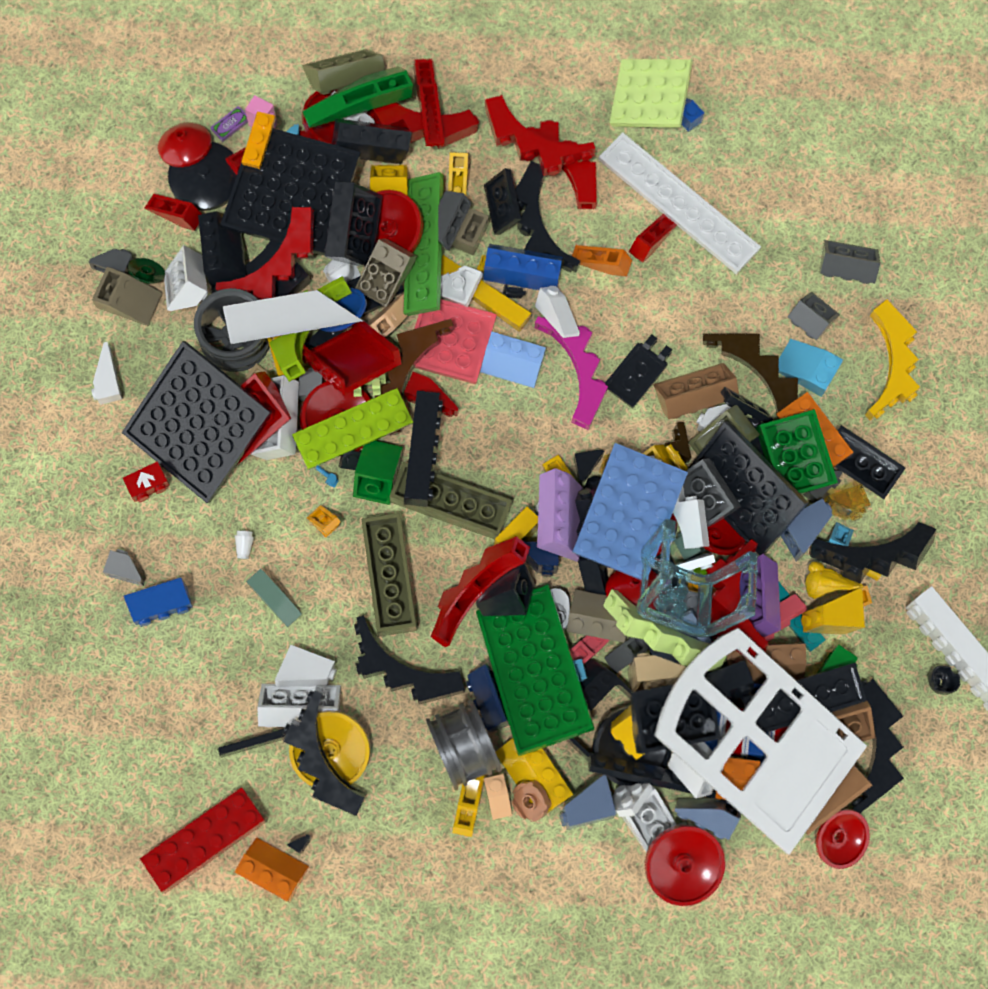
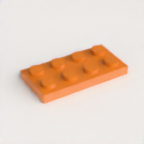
(836, 445)

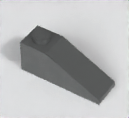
(451, 214)

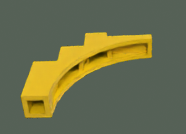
(898, 336)

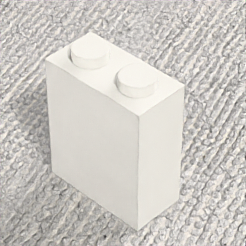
(687, 776)

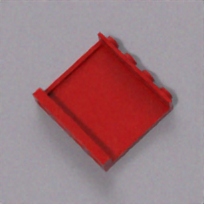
(353, 357)

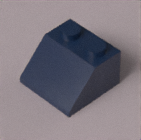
(541, 560)

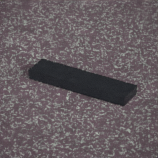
(251, 743)

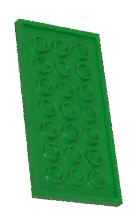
(536, 675)

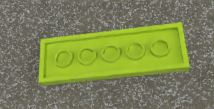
(352, 429)

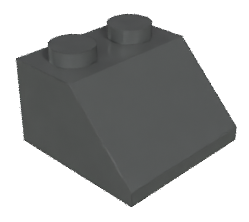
(813, 316)

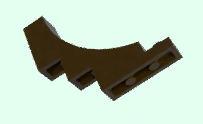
(746, 350)

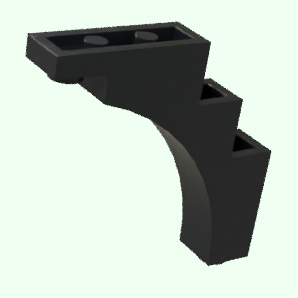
(881, 771)

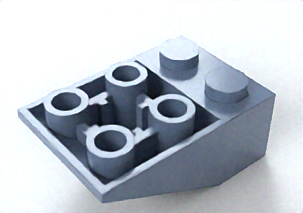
(710, 814)

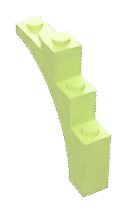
(655, 635)

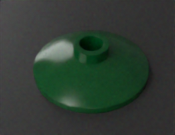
(146, 270)

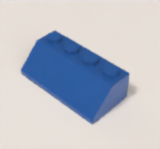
(521, 267)

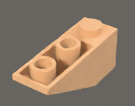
(389, 317)

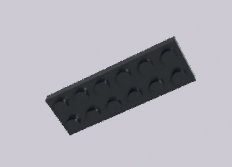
(832, 688)

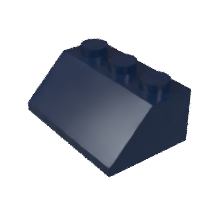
(487, 698)

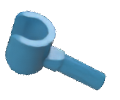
(331, 478)

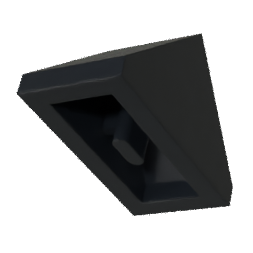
(586, 462)

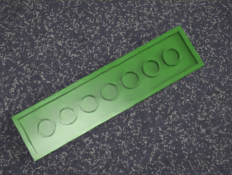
(423, 282)

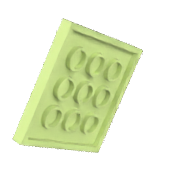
(651, 93)

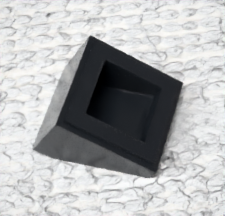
(300, 844)

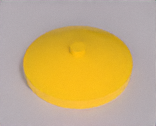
(343, 744)

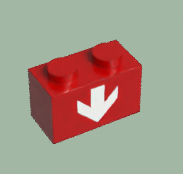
(146, 482)

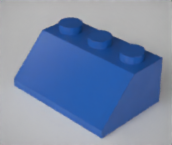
(158, 602)

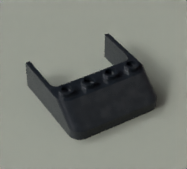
(595, 688)

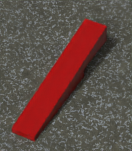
(428, 102)

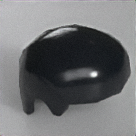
(950, 680)

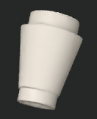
(243, 544)

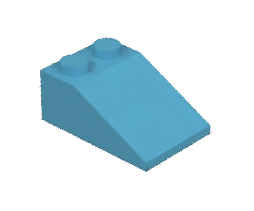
(810, 365)

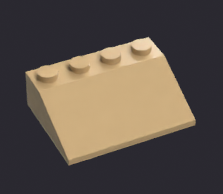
(652, 672)

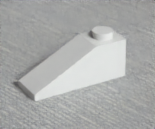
(556, 310)
(105, 380)

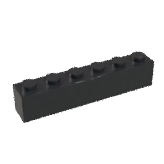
(422, 448)

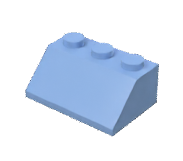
(513, 359)

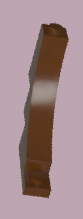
(414, 346)

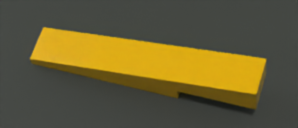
(492, 299)

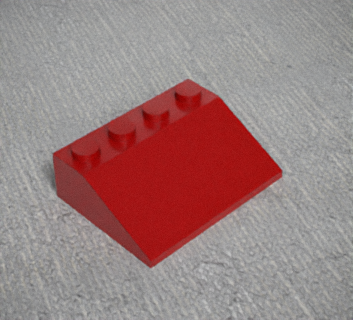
(267, 393)

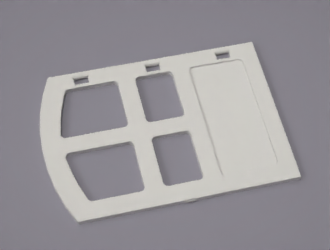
(797, 770)

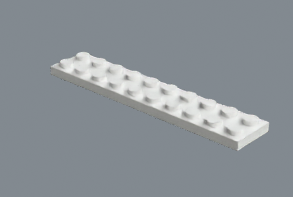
(679, 203)

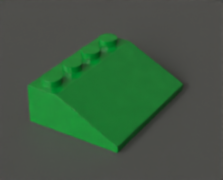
(798, 451)

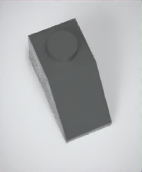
(113, 259)

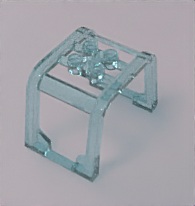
(662, 583)

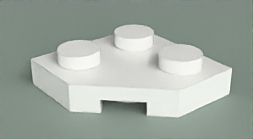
(460, 285)
(703, 561)
(630, 798)

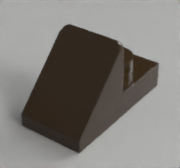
(681, 445)

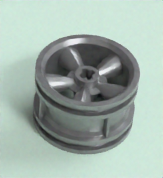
(463, 744)

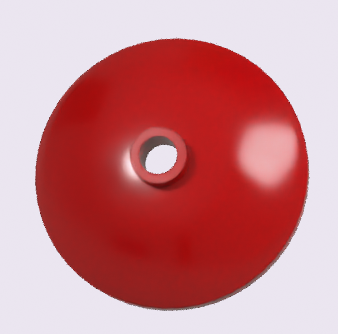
(184, 144)
(723, 539)
(626, 586)
(849, 843)

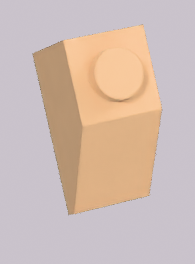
(497, 796)

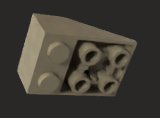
(471, 231)
(385, 271)
(126, 297)

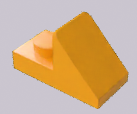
(324, 520)

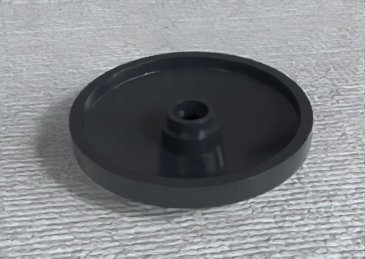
(206, 182)
(606, 744)

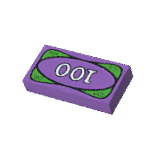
(229, 124)

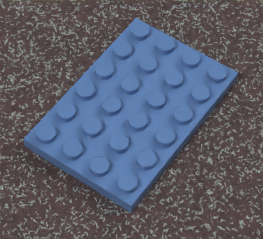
(628, 509)

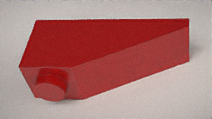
(174, 210)
(651, 238)

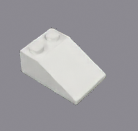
(650, 820)

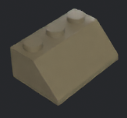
(591, 618)

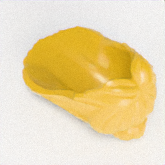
(825, 580)

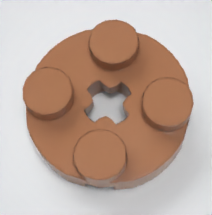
(540, 799)

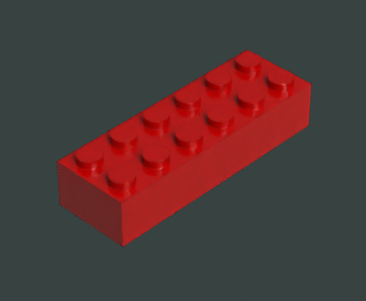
(202, 840)

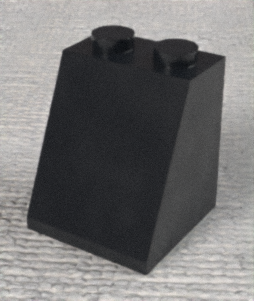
(508, 594)

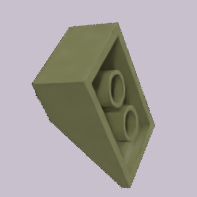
(735, 417)

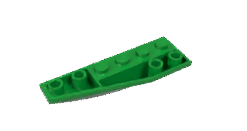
(362, 95)

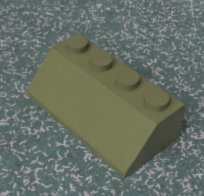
(342, 70)

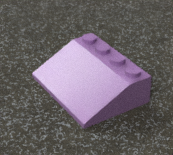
(558, 513)

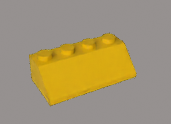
(535, 767)

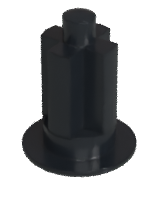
(513, 292)

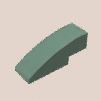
(273, 597)

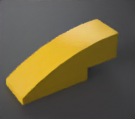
(468, 807)

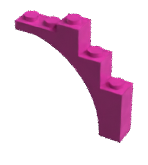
(590, 391)

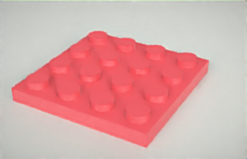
(463, 350)

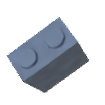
(806, 528)
(590, 806)

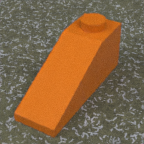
(602, 259)

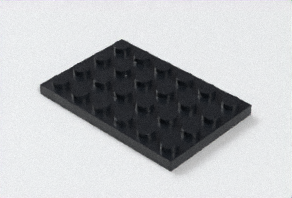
(764, 494)

